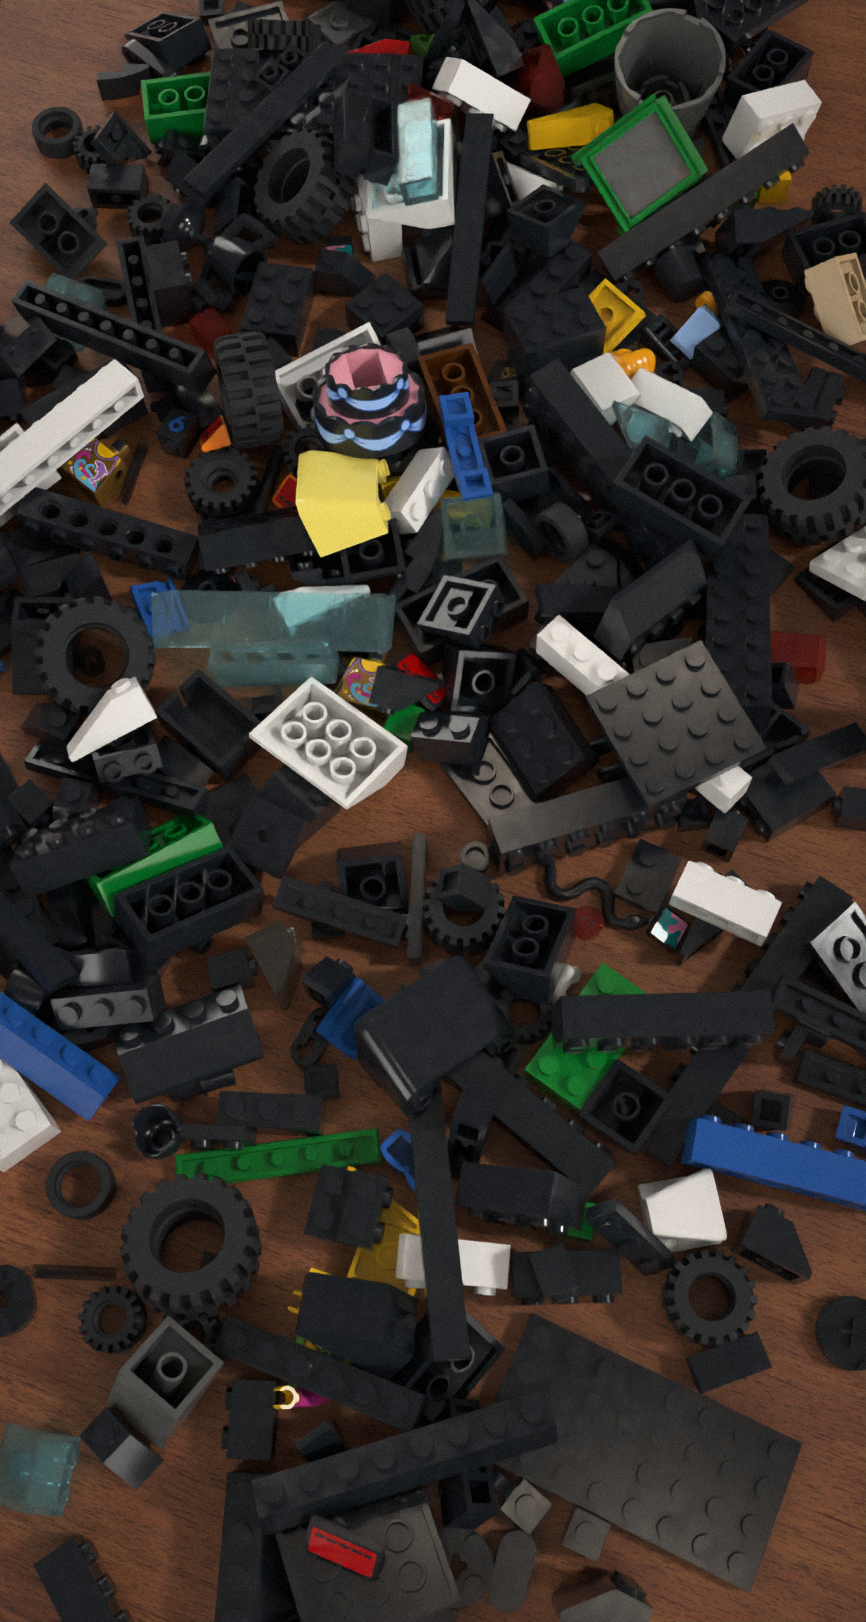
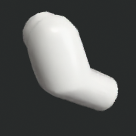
(569, 976)

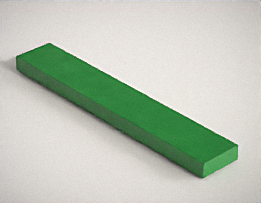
(284, 1157)

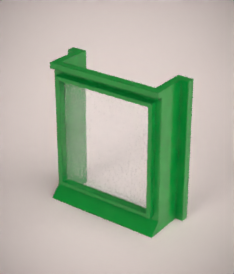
(642, 162)

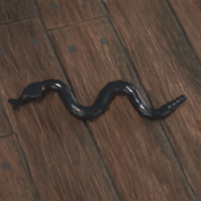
(630, 922)

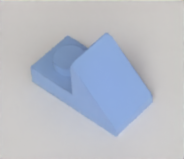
(695, 330)

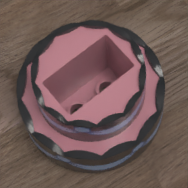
(369, 403)

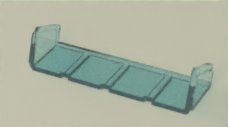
(206, 617)

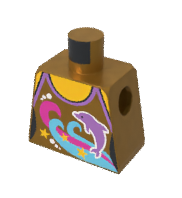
(97, 470)
(358, 684)

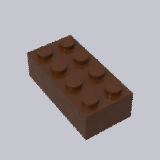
(459, 372)

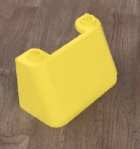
(341, 499)

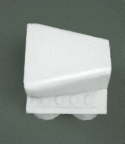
(683, 1211)

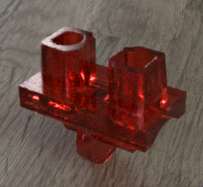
(442, 107)

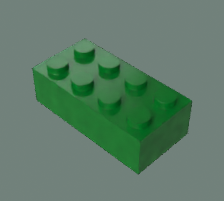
(586, 29)
(175, 104)
(574, 1077)

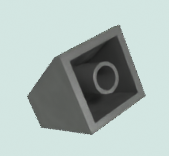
(163, 1382)

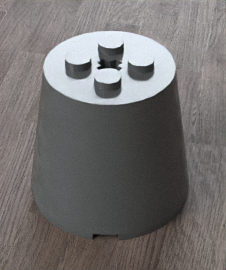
(670, 57)

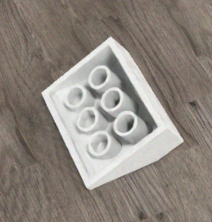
(388, 206)
(309, 369)
(331, 744)

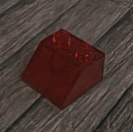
(541, 81)

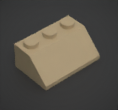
(839, 297)

